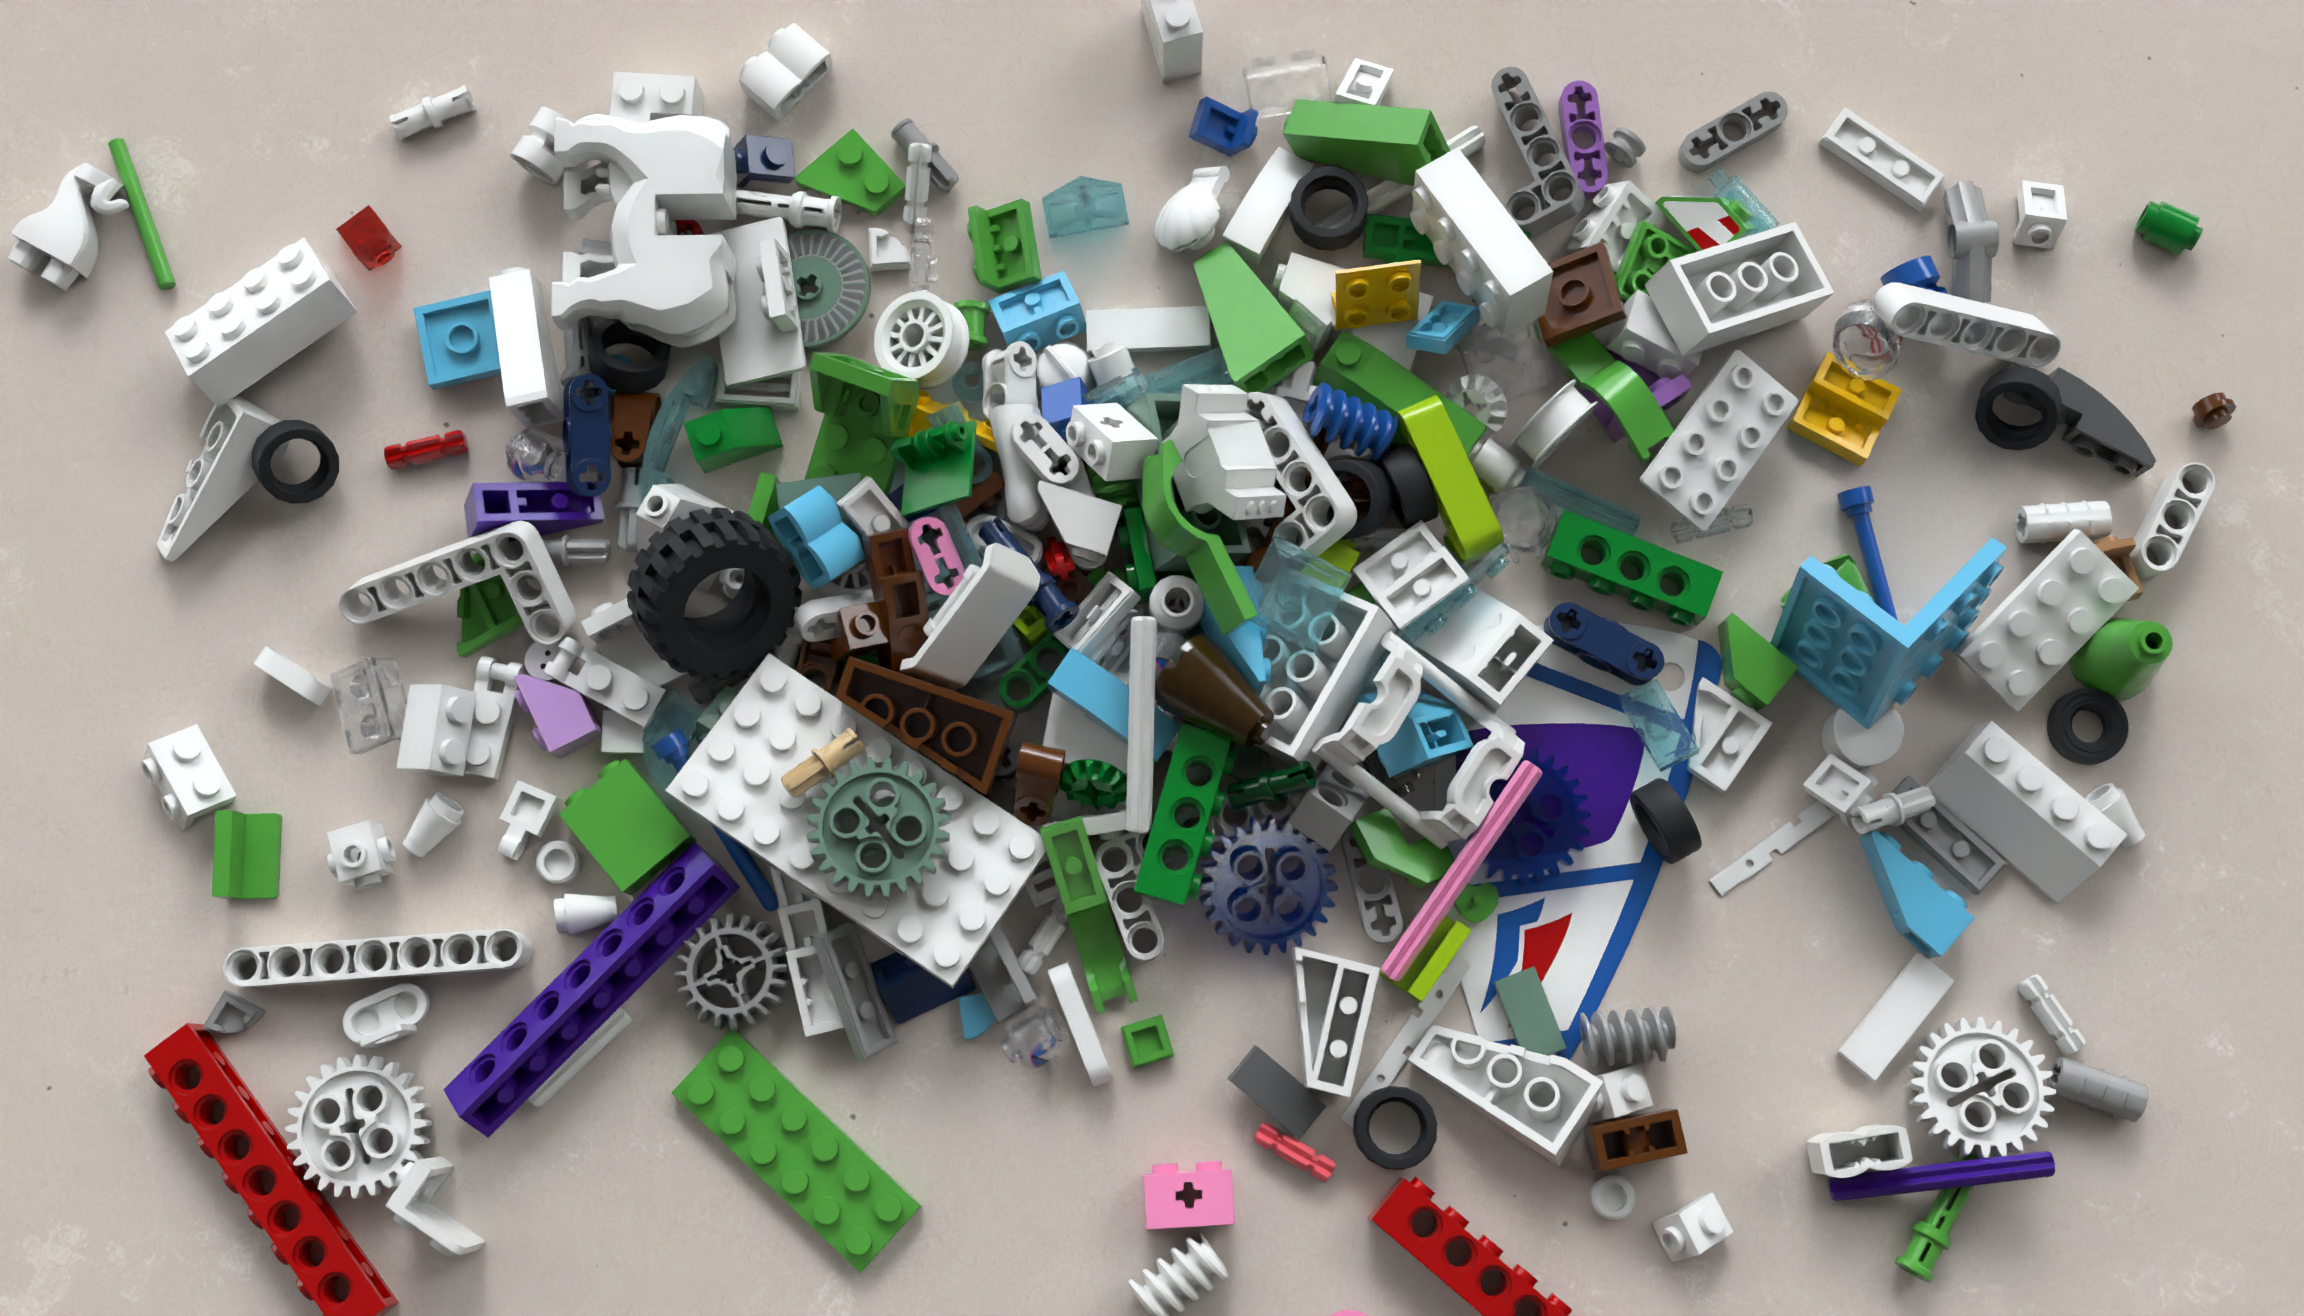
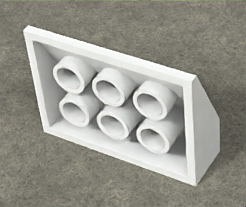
(1318, 688)

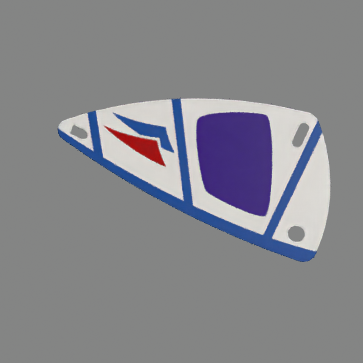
(1586, 916)

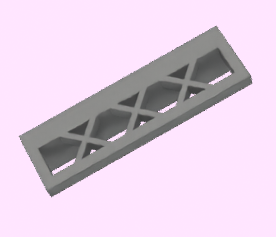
(1001, 977)

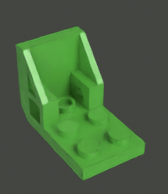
(862, 417)

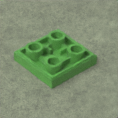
(1645, 256)

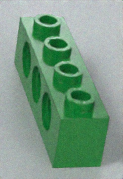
(1694, 580)
(1192, 748)

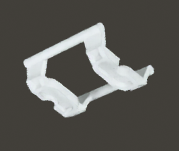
(1378, 722)

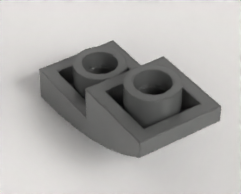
(1277, 1092)

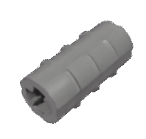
(2098, 1089)

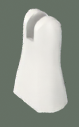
(1021, 482)

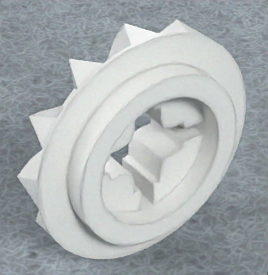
(1481, 391)

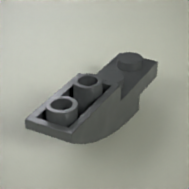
(2093, 424)

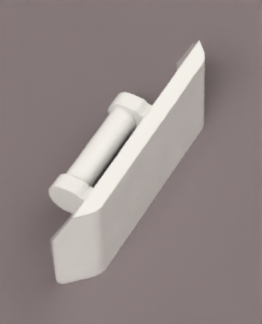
(974, 618)

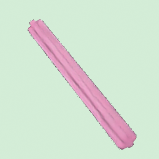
(1461, 871)

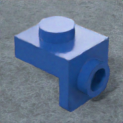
(1223, 127)

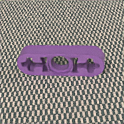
(1568, 114)

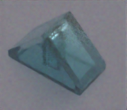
(1084, 207)

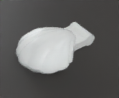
(1192, 212)

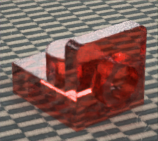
(369, 238)

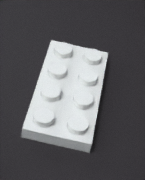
(2046, 620)

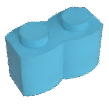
(817, 537)

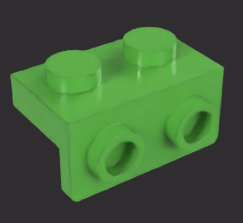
(1004, 246)

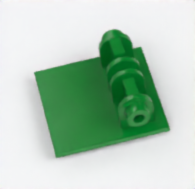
(936, 466)

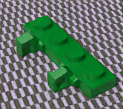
(1398, 241)

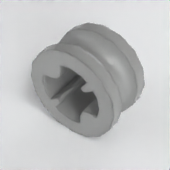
(1624, 147)

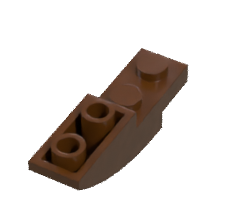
(899, 594)

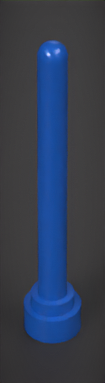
(1858, 506)
(675, 751)

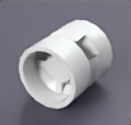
(529, 149)

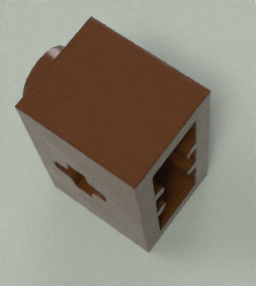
(1635, 1139)

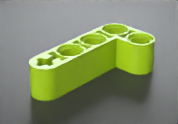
(1460, 497)

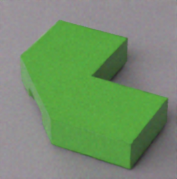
(1387, 849)

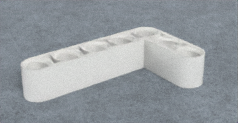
(463, 572)
(1131, 846)

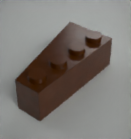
(942, 724)

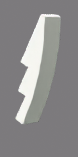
(802, 919)

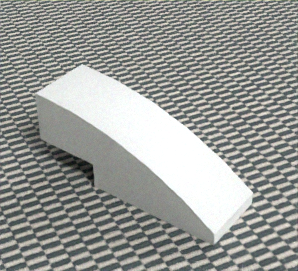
(1265, 205)

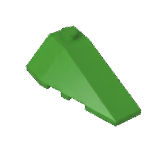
(1380, 380)

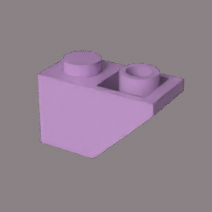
(561, 715)

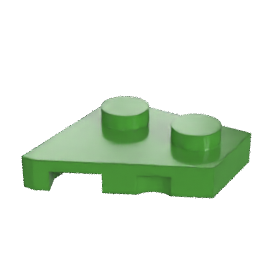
(853, 174)
(485, 613)

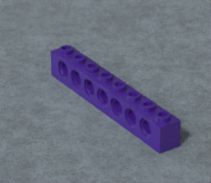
(590, 990)

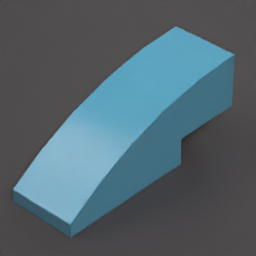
(1104, 699)

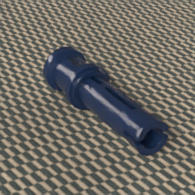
(1048, 599)

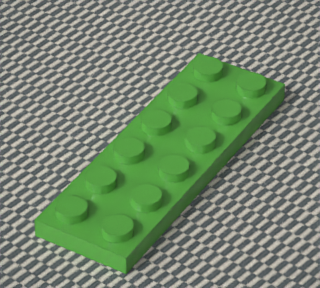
(796, 1149)

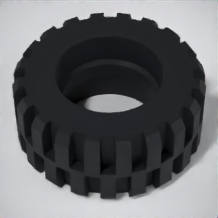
(682, 560)

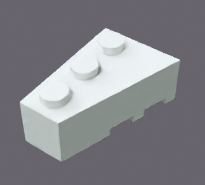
(1332, 1016)

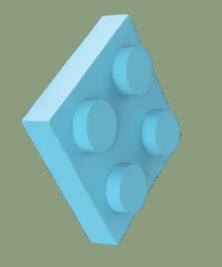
(458, 340)

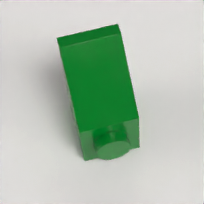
(732, 436)

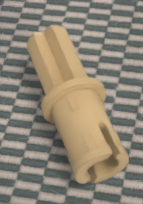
(821, 764)

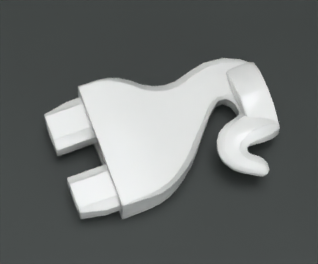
(66, 227)

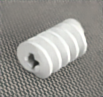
(1179, 1278)

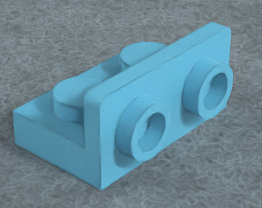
(1039, 312)

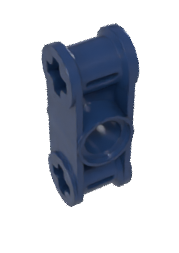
(586, 435)
(1604, 644)

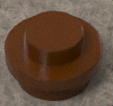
(2213, 411)

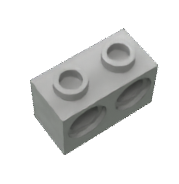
(1327, 808)

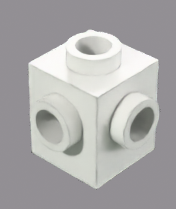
(361, 854)

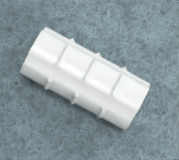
(2056, 521)

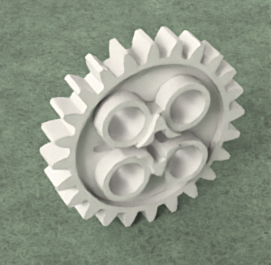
(2001, 1124)
(320, 1138)

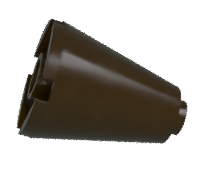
(1213, 694)

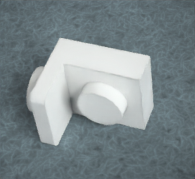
(2040, 214)
(1840, 788)

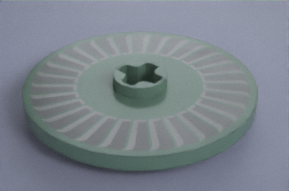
(841, 284)

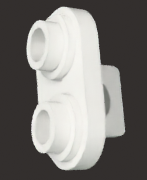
(386, 1015)

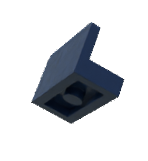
(913, 990)

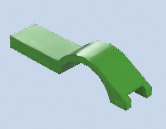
(1618, 388)
(1202, 551)
(1088, 911)

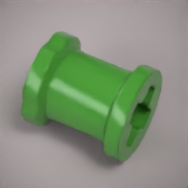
(975, 316)

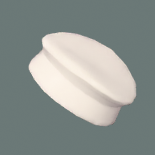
(1857, 745)

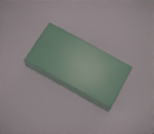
(1529, 1012)

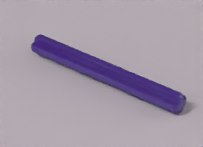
(1943, 1176)

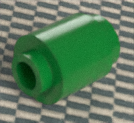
(2168, 227)

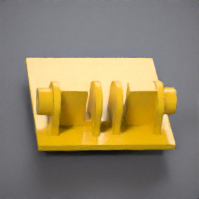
(1376, 294)

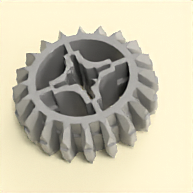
(741, 991)

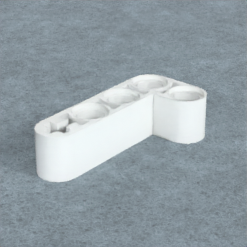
(1291, 470)

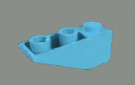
(1244, 644)
(1916, 904)

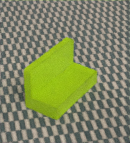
(1432, 959)

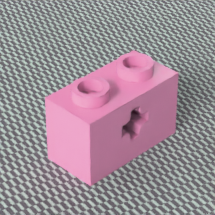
(1211, 1209)

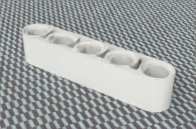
(1966, 325)

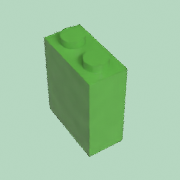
(626, 825)

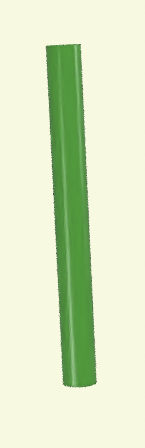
(141, 214)

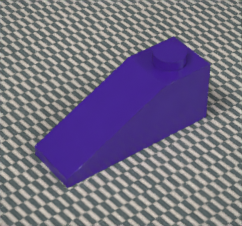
(545, 505)

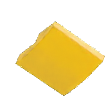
(1843, 411)

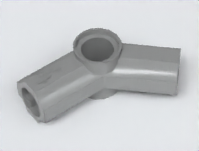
(1970, 241)

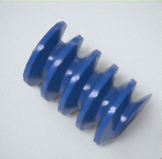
(1349, 420)

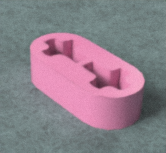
(927, 560)

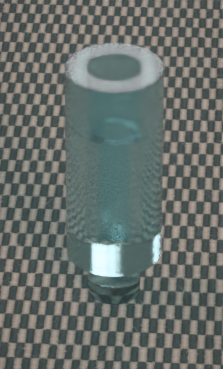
(1735, 188)

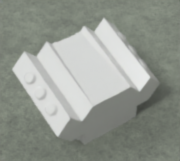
(1223, 455)

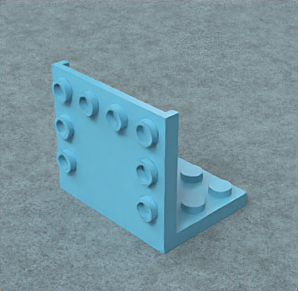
(1864, 654)

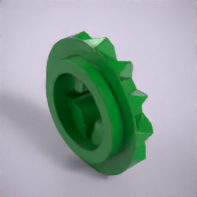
(1108, 781)

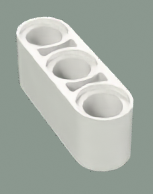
(2183, 507)

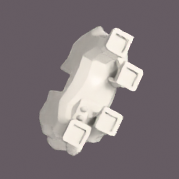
(654, 174)

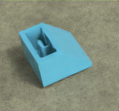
(1426, 736)

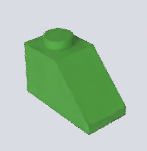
(1751, 664)

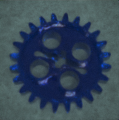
(1506, 854)
(1229, 885)

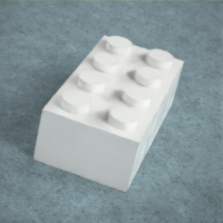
(1480, 243)
(1738, 288)
(260, 322)

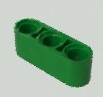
(1030, 673)

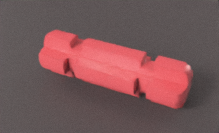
(1294, 1151)

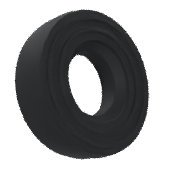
(2106, 708)

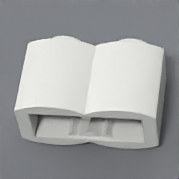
(785, 71)
(1862, 1149)

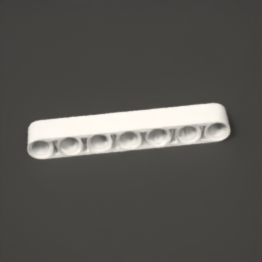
(359, 954)

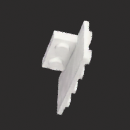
(767, 325)
(1719, 440)

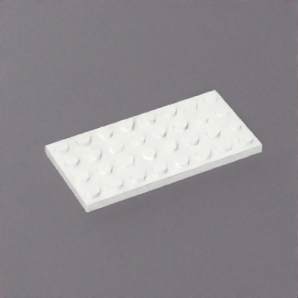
(739, 790)

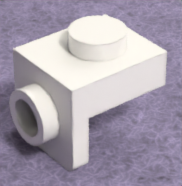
(1621, 1094)
(1692, 1228)

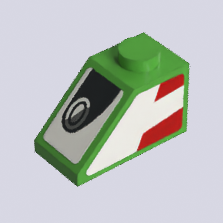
(1707, 219)

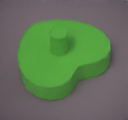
(1477, 902)

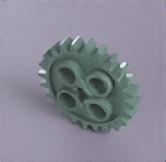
(846, 851)

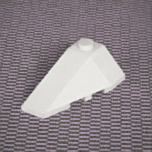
(218, 475)
(1521, 1091)

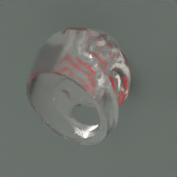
(1865, 336)

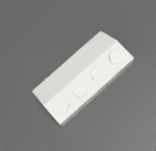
(2025, 811)

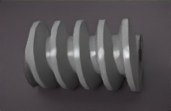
(1628, 1034)

